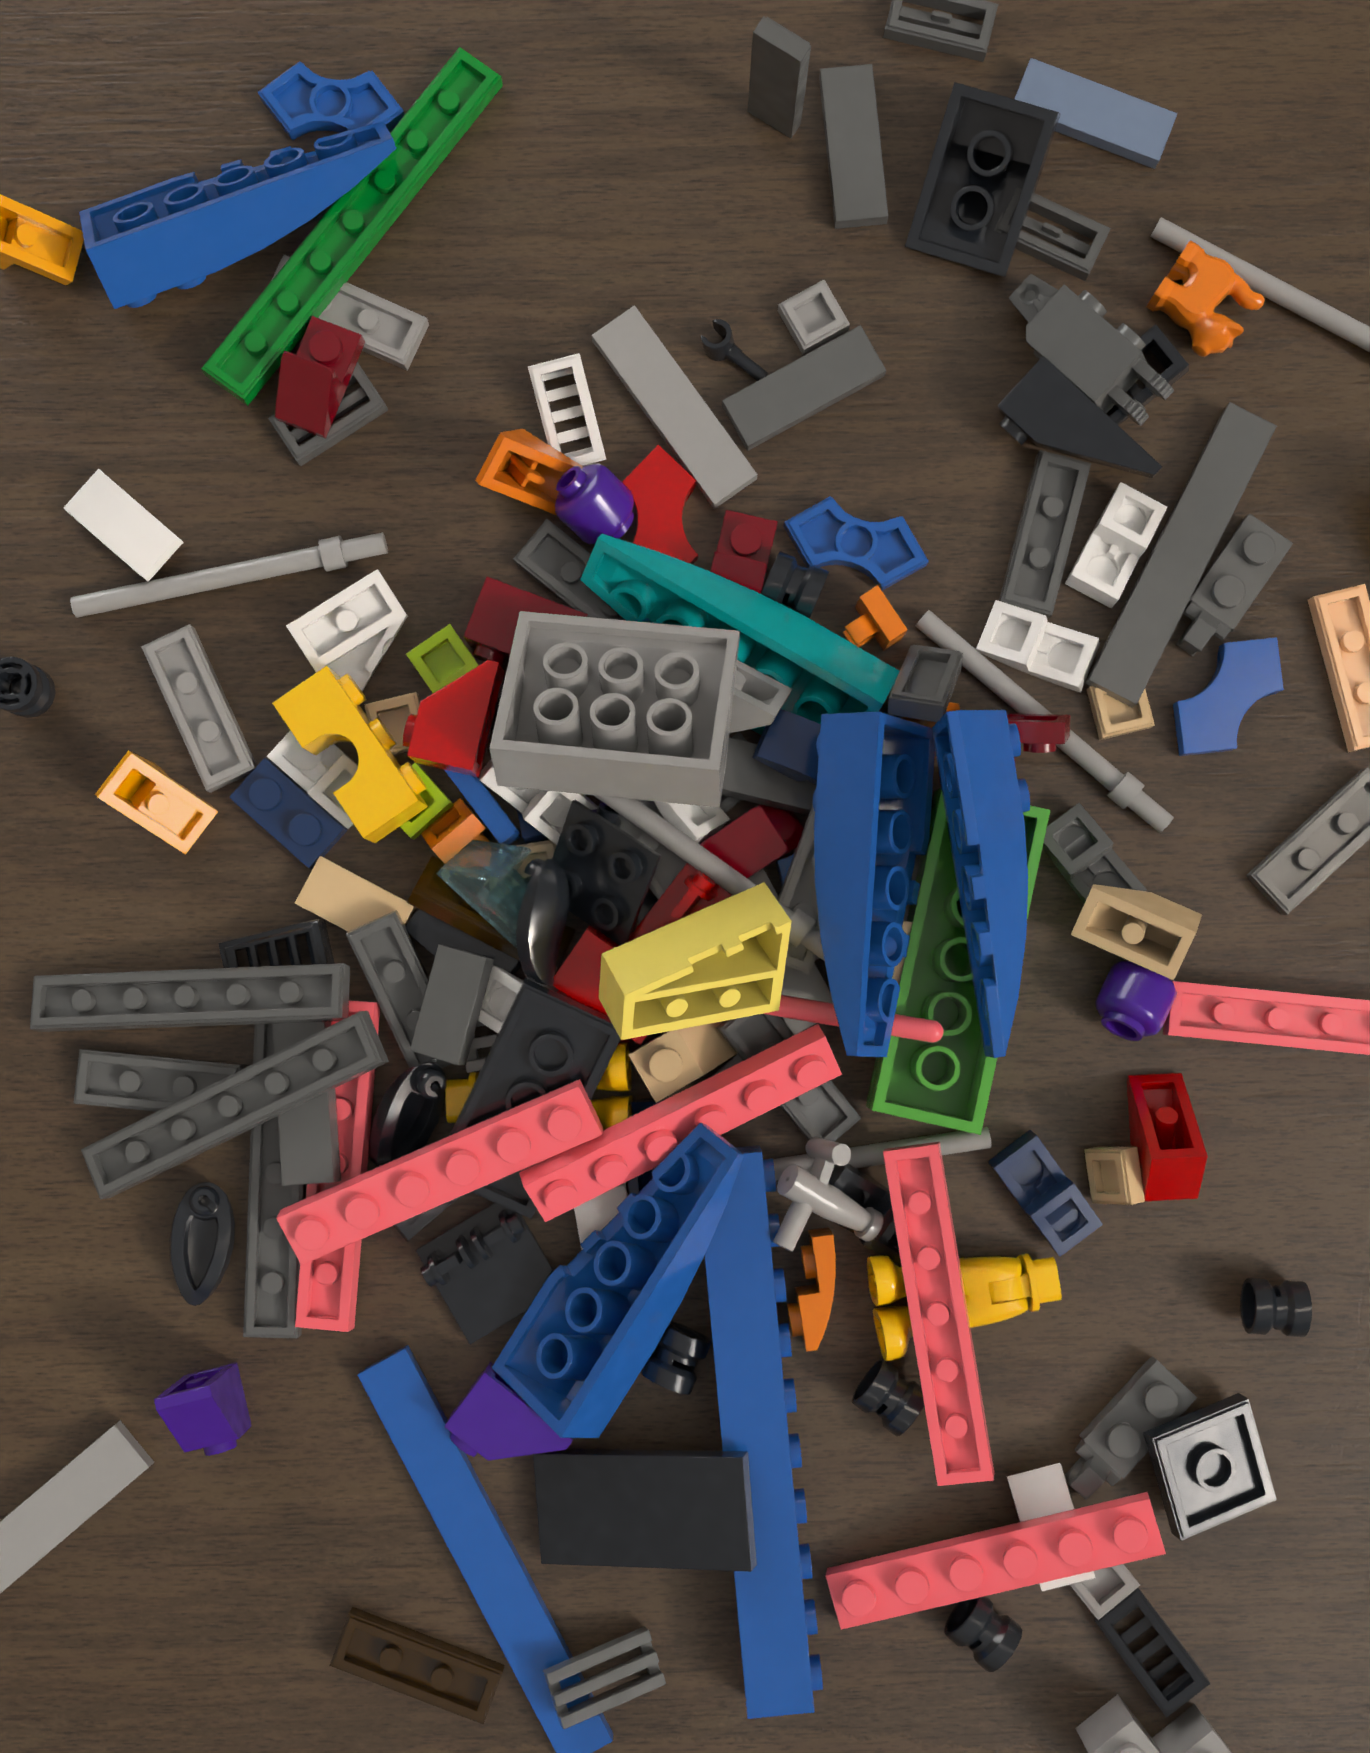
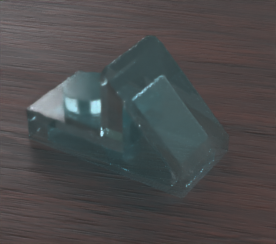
(489, 882)

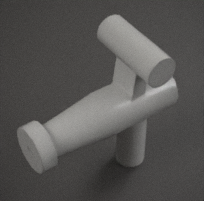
(814, 1194)

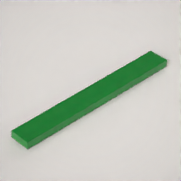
(352, 228)

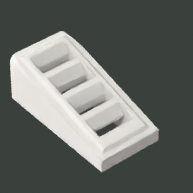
(558, 368)

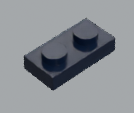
(288, 813)

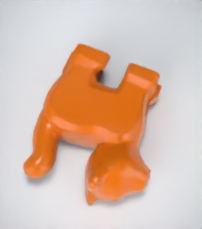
(1193, 304)

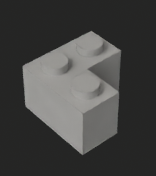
(1118, 1731)

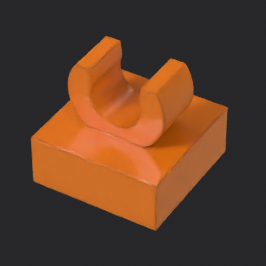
(876, 620)
(454, 831)

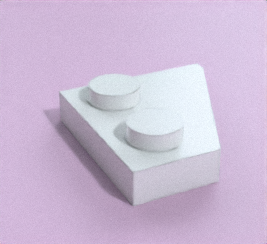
(351, 629)

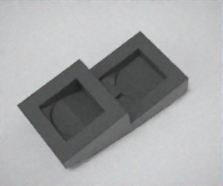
(1086, 854)

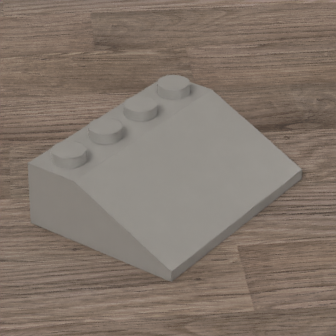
(616, 709)

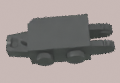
(1087, 347)

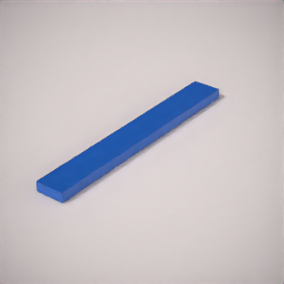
(478, 1543)

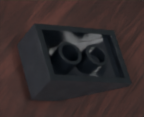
(978, 162)

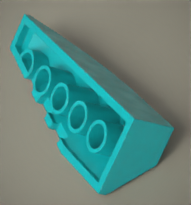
(817, 664)

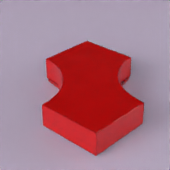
(659, 495)

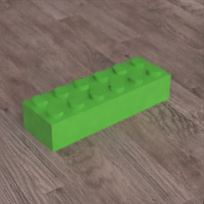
(951, 1078)

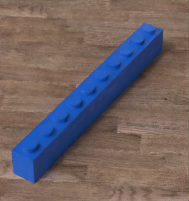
(754, 1419)

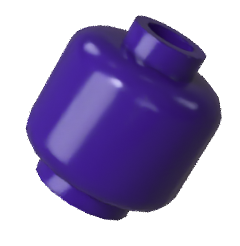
(594, 503)
(1134, 1001)

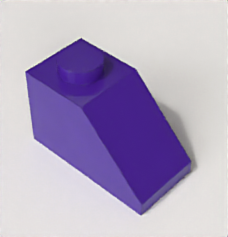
(206, 1410)
(499, 1422)

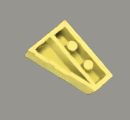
(699, 968)

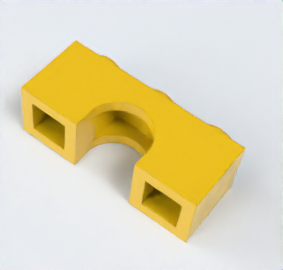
(327, 712)

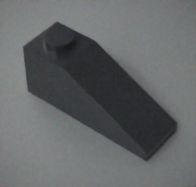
(1064, 420)

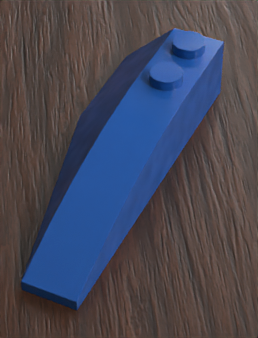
(193, 228)
(867, 833)
(989, 857)
(618, 1295)

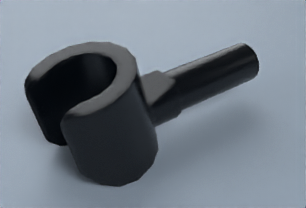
(728, 350)

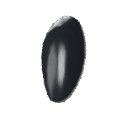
(542, 920)
(407, 1113)
(201, 1241)

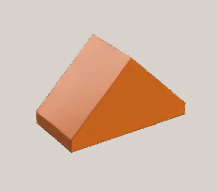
(525, 469)

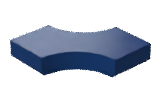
(312, 103)
(877, 549)
(1242, 677)

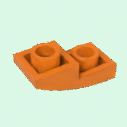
(814, 1302)

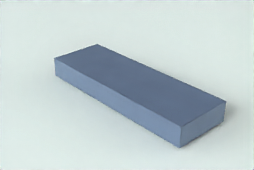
(1098, 113)

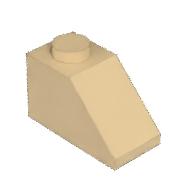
(1138, 927)
(680, 1058)

